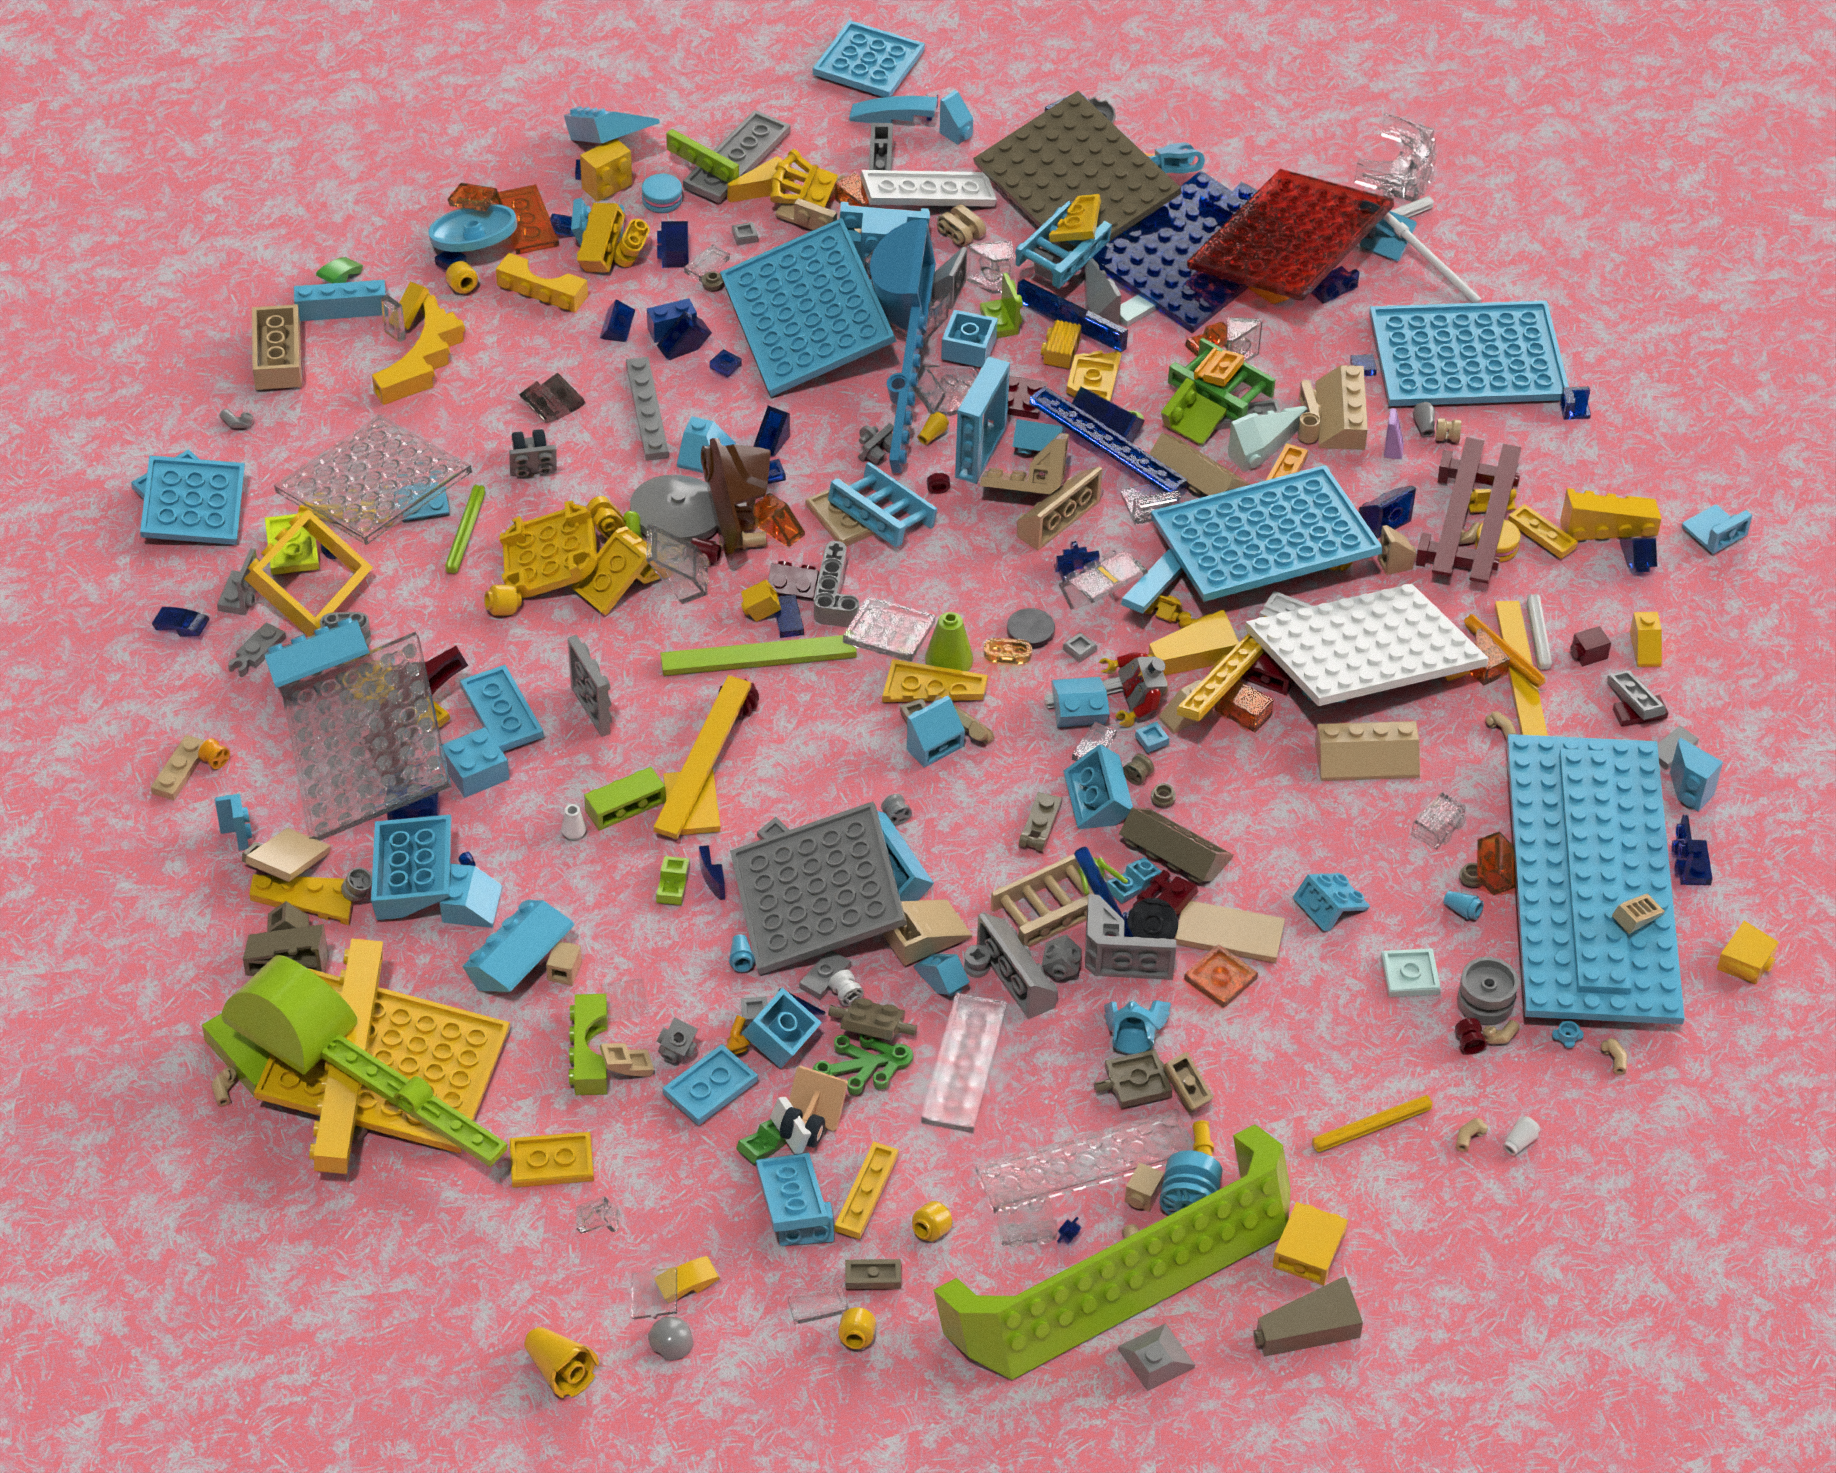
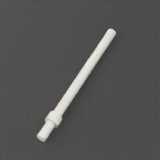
(1402, 230)

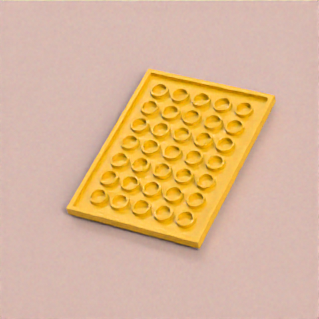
(416, 1038)

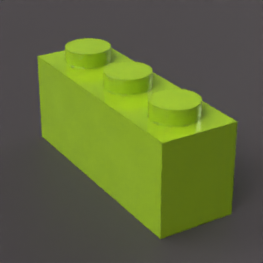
(625, 798)

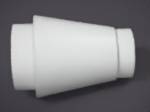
(573, 825)
(1522, 1134)

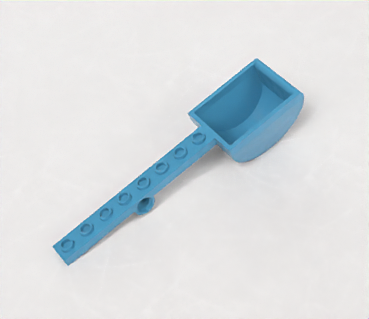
(903, 282)

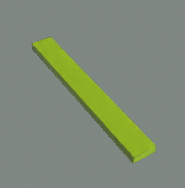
(756, 655)

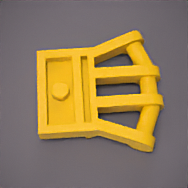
(816, 187)

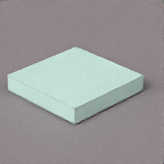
(1410, 972)

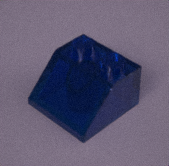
(1389, 509)

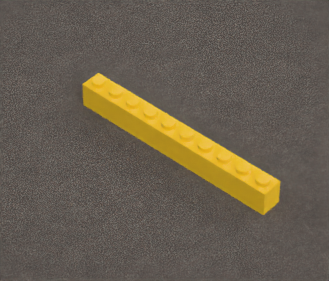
(340, 1090)

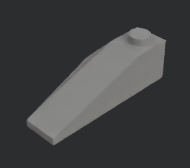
(1101, 293)

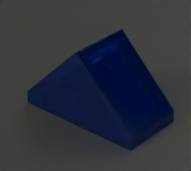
(773, 430)

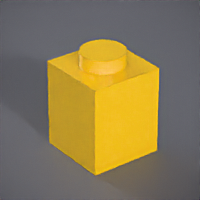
(760, 601)

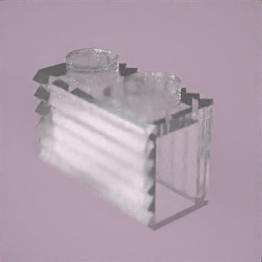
(1439, 821)

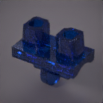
(1074, 559)

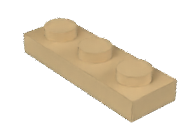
(178, 768)

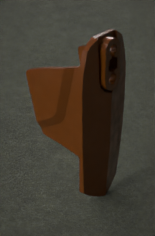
(734, 481)

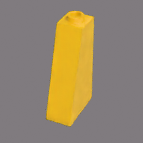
(1196, 645)

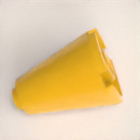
(562, 1362)

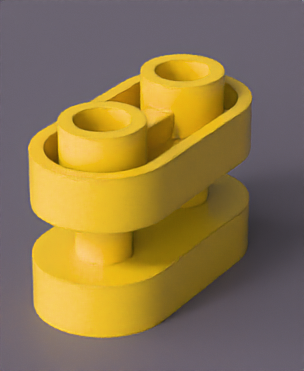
(631, 242)
(605, 516)

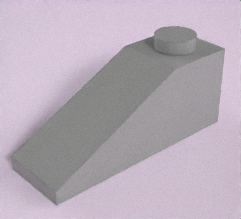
(881, 146)

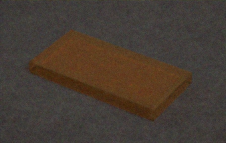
(533, 223)

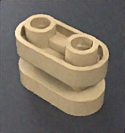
(961, 225)

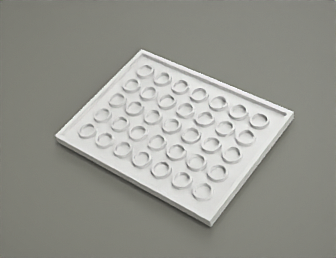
(1365, 644)

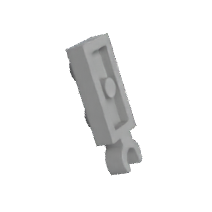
(253, 650)

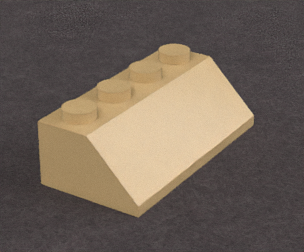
(1343, 408)
(1200, 470)
(1060, 508)
(1368, 750)

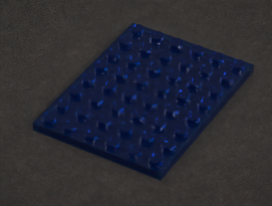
(1155, 252)

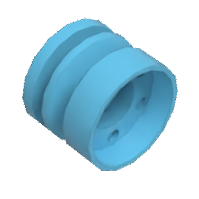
(1188, 1179)

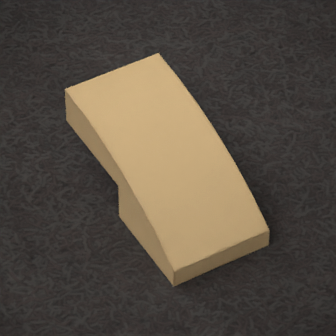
(625, 1061)

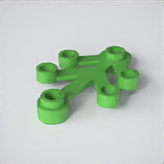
(867, 1062)

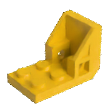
(617, 566)

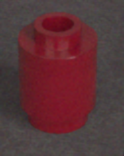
(708, 547)

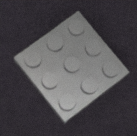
(589, 685)

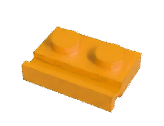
(1219, 367)

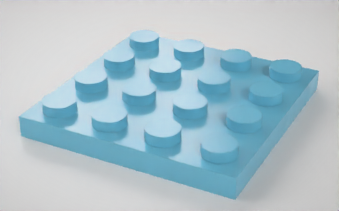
(868, 59)
(192, 500)

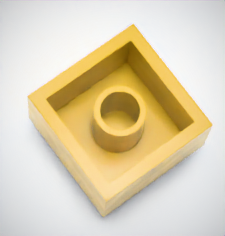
(606, 169)

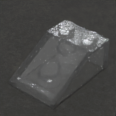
(944, 387)
(678, 564)

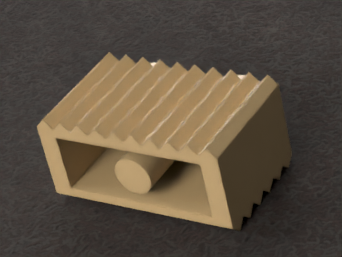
(1188, 1082)

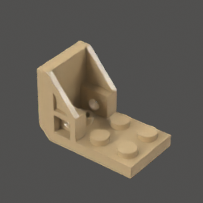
(1049, 460)

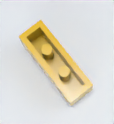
(600, 237)

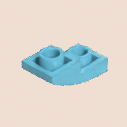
(1138, 876)

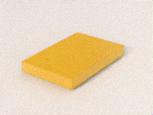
(705, 813)
(551, 1159)

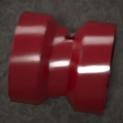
(1471, 1038)

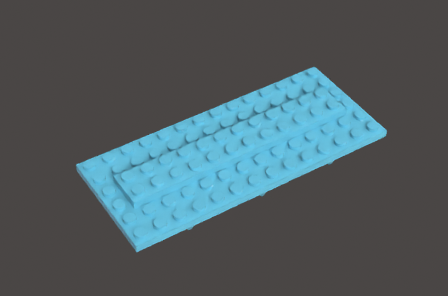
(1583, 844)

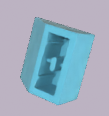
(934, 732)

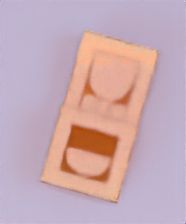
(1214, 333)

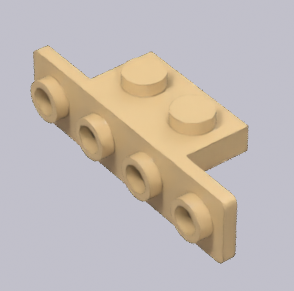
(807, 214)

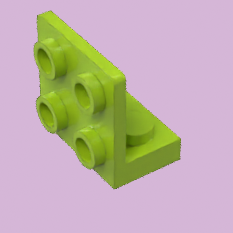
(1005, 309)
(1192, 413)

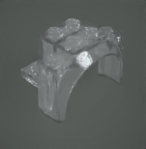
(1411, 170)

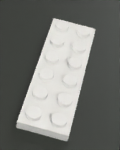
(927, 188)

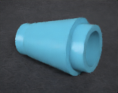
(1464, 904)
(741, 955)

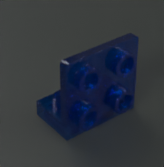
(1692, 856)

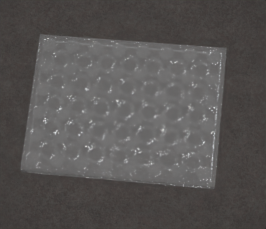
(365, 737)

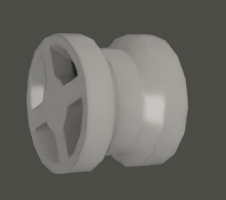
(896, 809)
(979, 967)

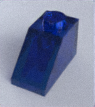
(684, 336)
(1640, 553)

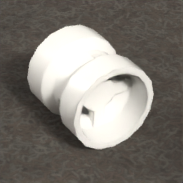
(844, 985)

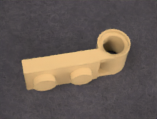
(1309, 421)

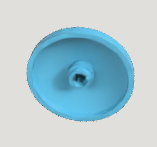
(472, 229)

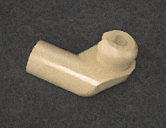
(1475, 1126)

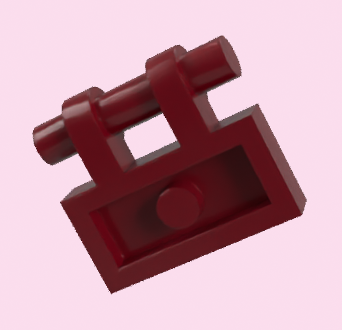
(1176, 893)

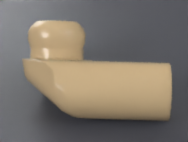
(1470, 535)
(1506, 724)
(1502, 1036)
(1613, 1047)
(222, 1084)

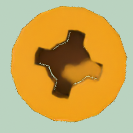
(214, 753)

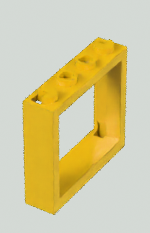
(284, 601)

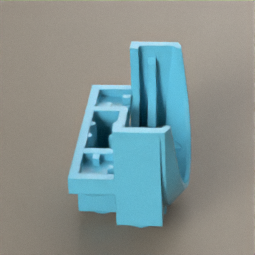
(875, 224)

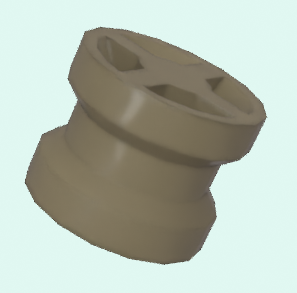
(1138, 769)

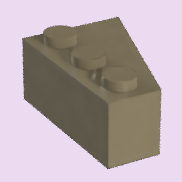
(301, 944)

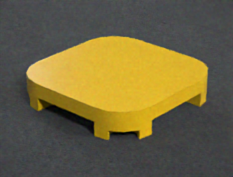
(549, 550)

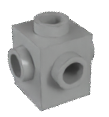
(1061, 957)
(677, 1041)

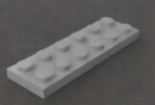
(744, 146)

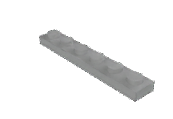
(647, 409)

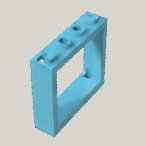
(976, 441)

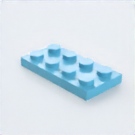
(502, 708)
(791, 1192)

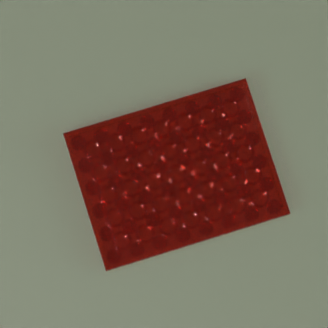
(1290, 234)

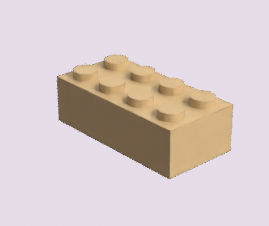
(276, 347)

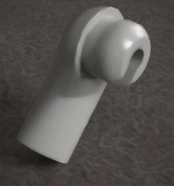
(244, 421)

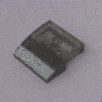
(552, 398)

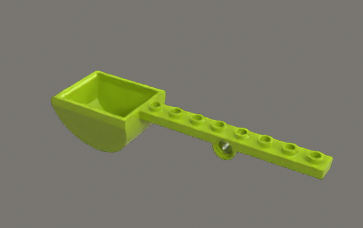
(306, 1020)

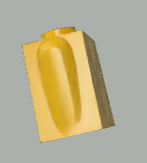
(1748, 954)

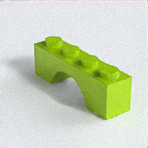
(589, 1068)

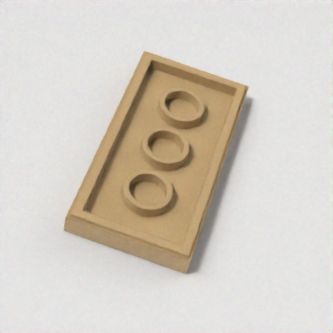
(1236, 930)

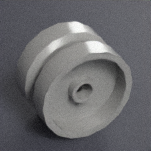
(1487, 990)

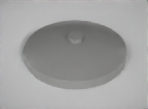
(675, 505)

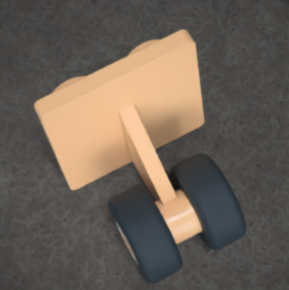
(817, 1101)

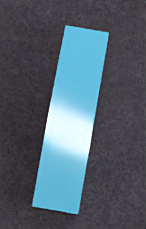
(895, 107)

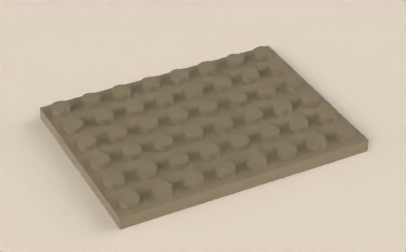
(1075, 154)

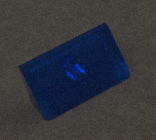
(617, 322)

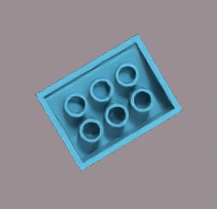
(602, 126)
(316, 652)
(410, 865)

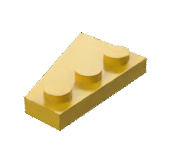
(1080, 220)

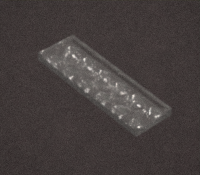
(964, 1063)

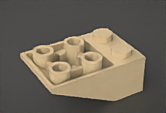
(929, 929)

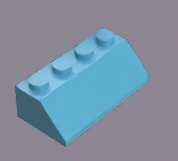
(340, 300)
(908, 872)
(517, 946)

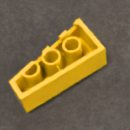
(1606, 517)

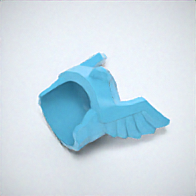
(1135, 1026)

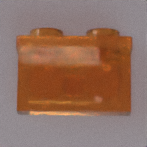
(474, 197)

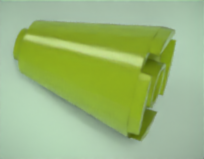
(950, 644)

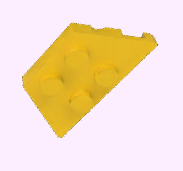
(1094, 372)

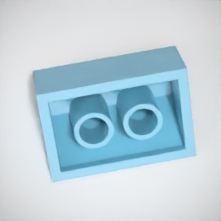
(1098, 789)

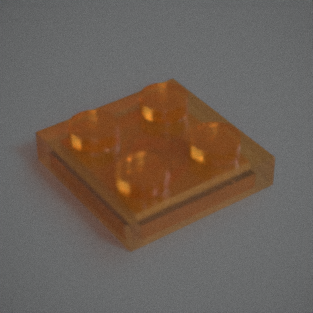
(1221, 976)

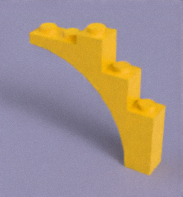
(431, 351)

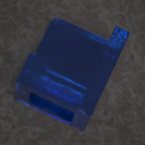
(1575, 403)

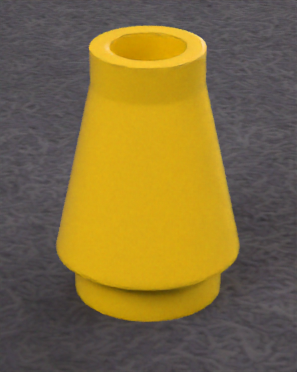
(934, 427)

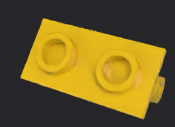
(1480, 499)
(1167, 608)

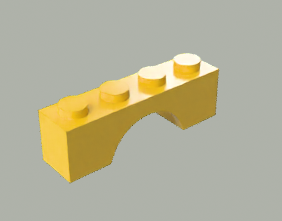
(564, 292)

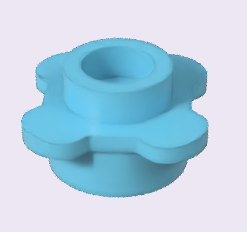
(1573, 1031)

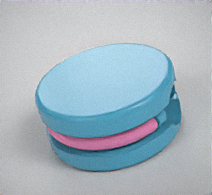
(662, 193)

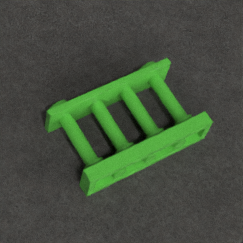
(1248, 374)

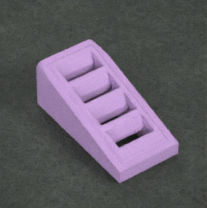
(1394, 441)

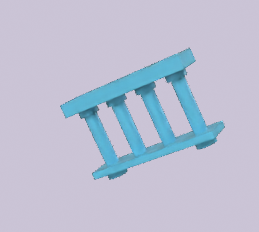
(1073, 260)
(871, 515)

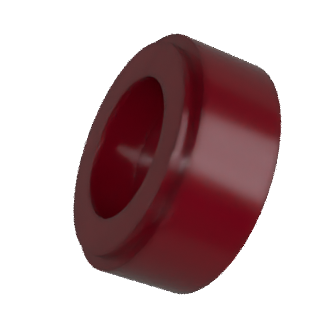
(938, 483)

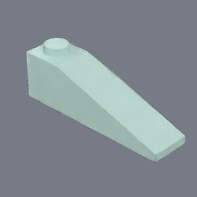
(1259, 437)

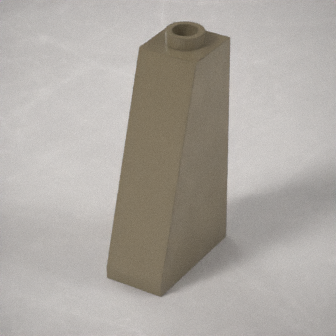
(1311, 1321)

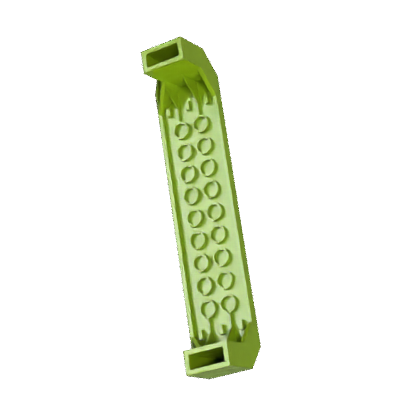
(1129, 1276)

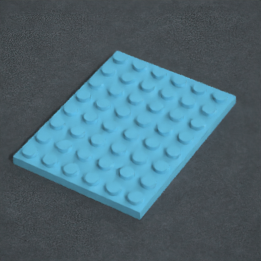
(807, 307)
(1468, 353)
(1265, 533)

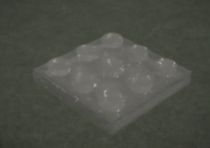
(889, 629)

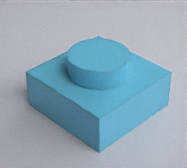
(1152, 737)

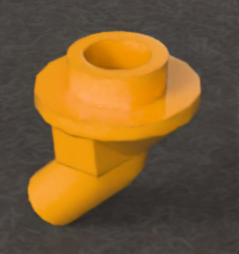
(737, 1043)

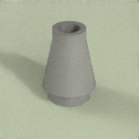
(1425, 418)

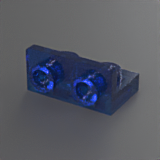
(1336, 284)

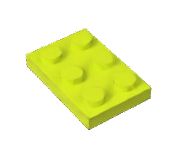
(298, 553)

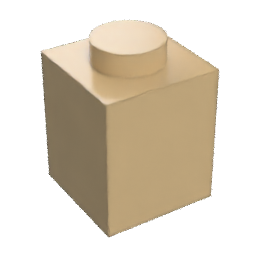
(564, 963)
(1144, 1187)

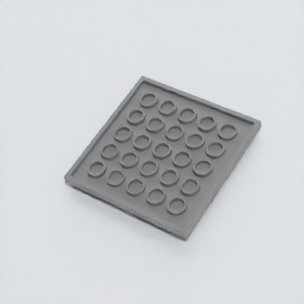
(817, 888)

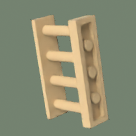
(1051, 922)

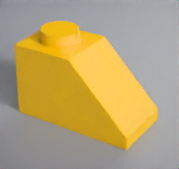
(1646, 639)

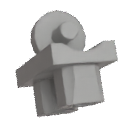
(873, 442)

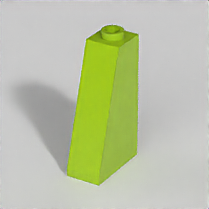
(236, 1051)

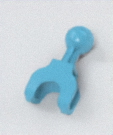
(1176, 160)

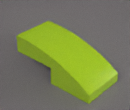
(672, 880)

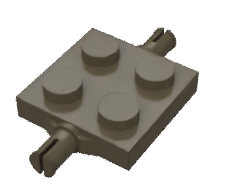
(873, 1019)
(1136, 1079)

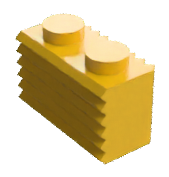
(1061, 344)

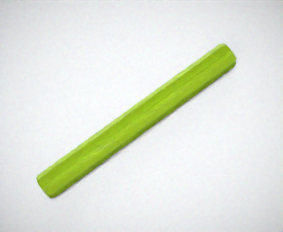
(465, 528)

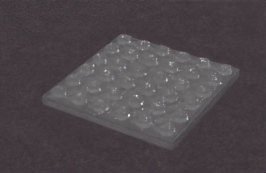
(373, 479)

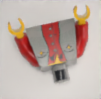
(1142, 683)

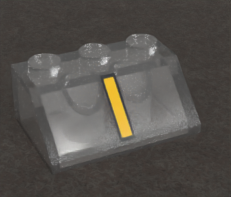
(1101, 578)

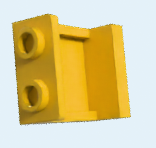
(1309, 1243)

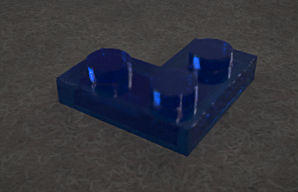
(1226, 202)

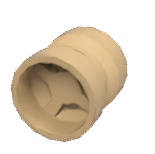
(1453, 432)

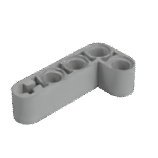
(829, 604)

